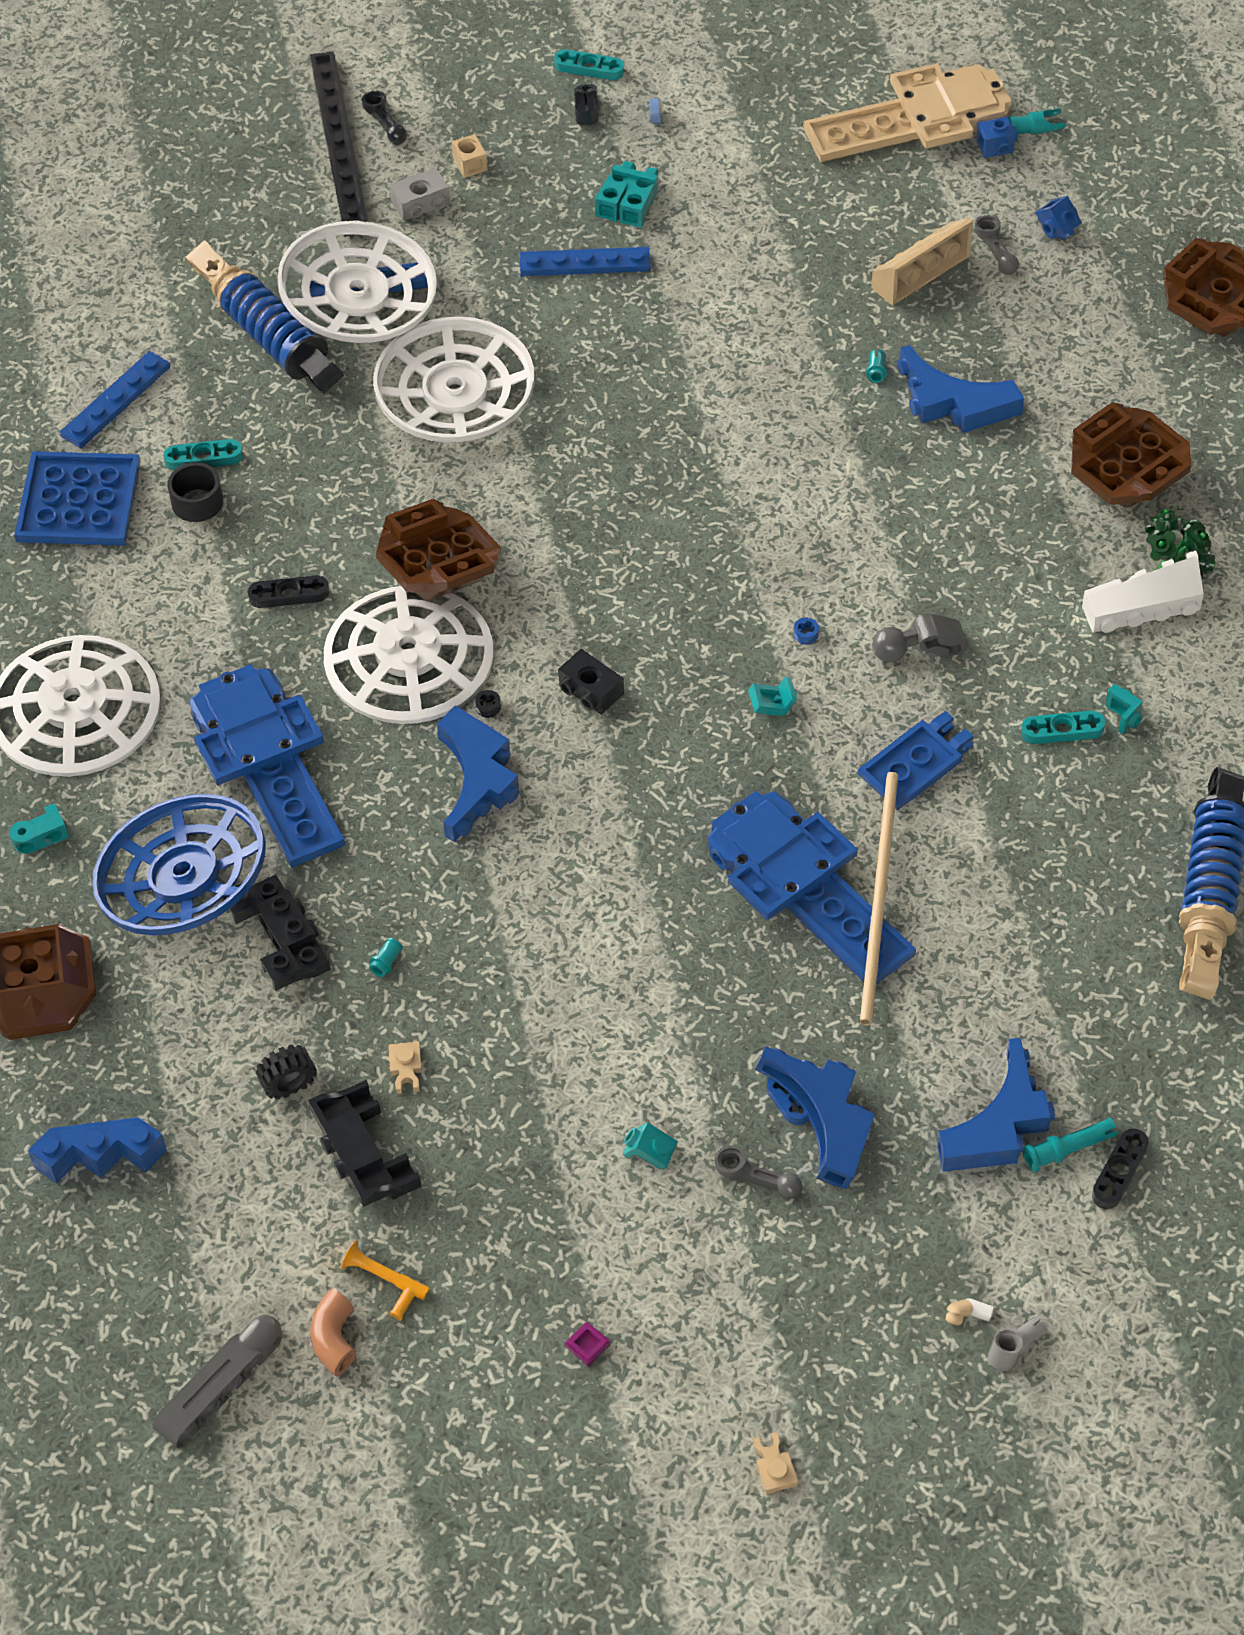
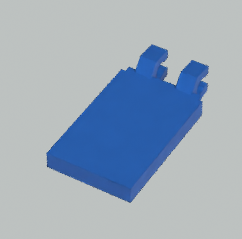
(918, 758)

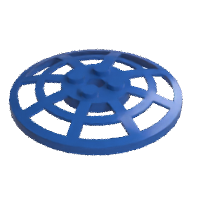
(184, 856)

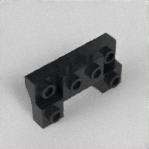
(293, 936)
(356, 1155)

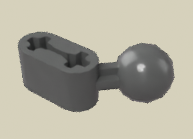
(932, 633)

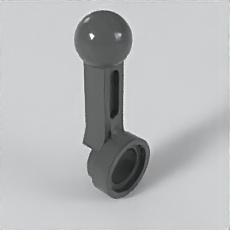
(1007, 263)
(787, 1185)

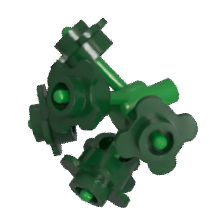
(1194, 539)

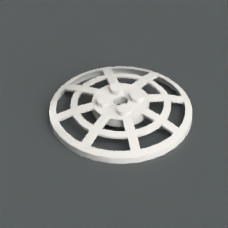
(360, 275)
(454, 372)
(408, 662)
(78, 713)

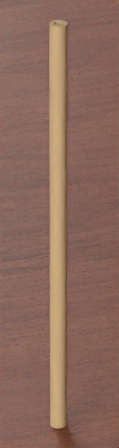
(879, 899)

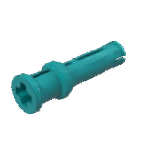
(1056, 1148)

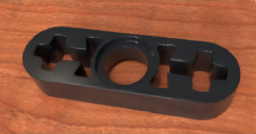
(280, 585)
(1119, 1156)

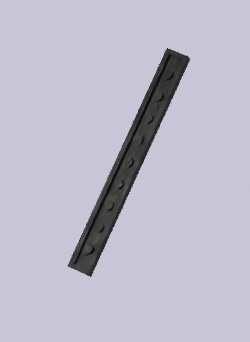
(338, 137)

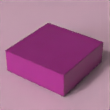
(587, 1343)

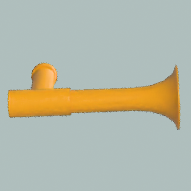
(410, 1287)

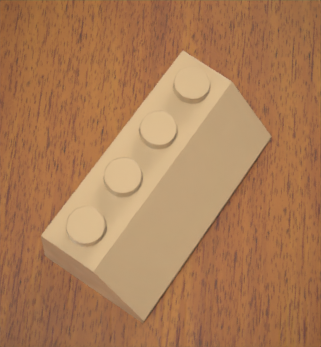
(923, 261)

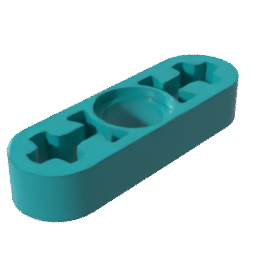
(571, 67)
(199, 447)
(1069, 719)

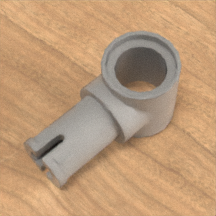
(1016, 1342)

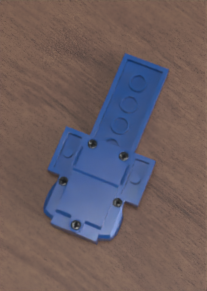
(258, 736)
(792, 865)

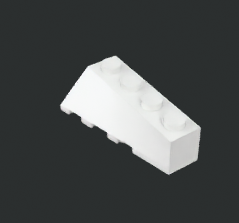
(1146, 596)

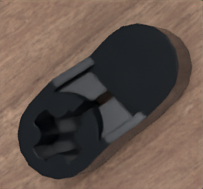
(586, 104)

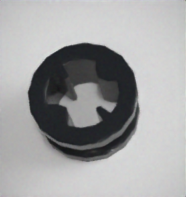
(487, 710)

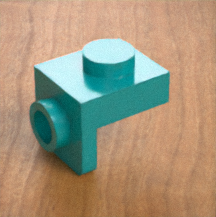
(773, 699)
(1125, 705)
(650, 1145)

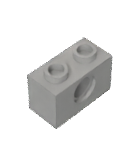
(419, 194)

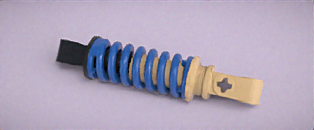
(266, 319)
(1212, 881)

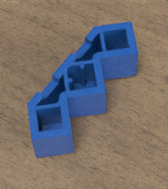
(97, 1147)

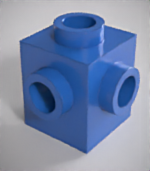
(996, 137)
(1058, 218)

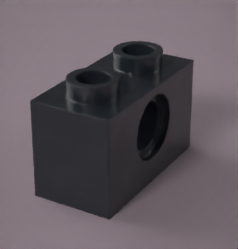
(590, 682)

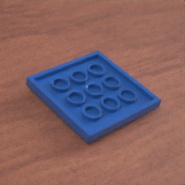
(77, 498)

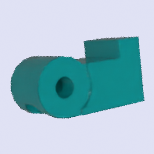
(39, 832)

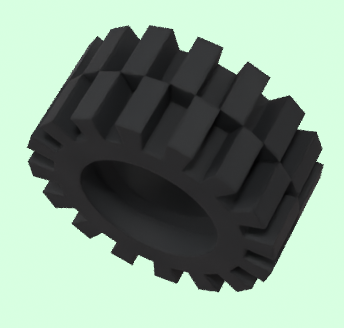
(286, 1071)

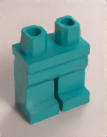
(627, 194)

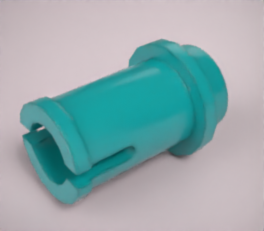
(876, 370)
(386, 956)

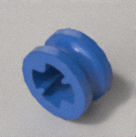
(801, 625)

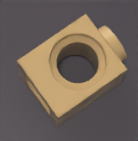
(469, 156)

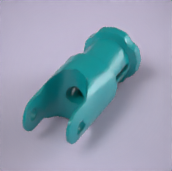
(1035, 122)

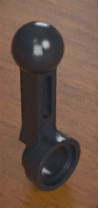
(396, 133)

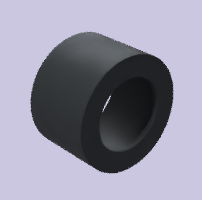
(195, 477)

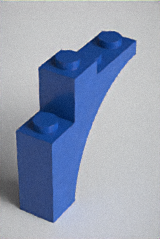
(967, 402)
(482, 759)
(823, 1094)
(996, 1132)

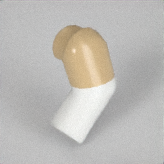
(967, 1307)

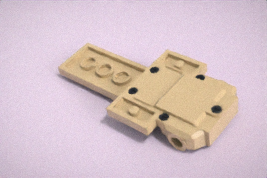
(929, 107)

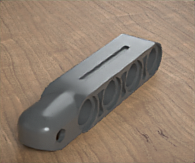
(216, 1379)

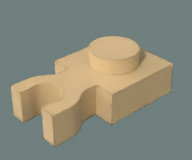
(404, 1062)
(775, 1468)

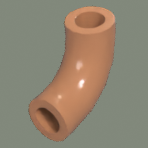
(327, 1332)

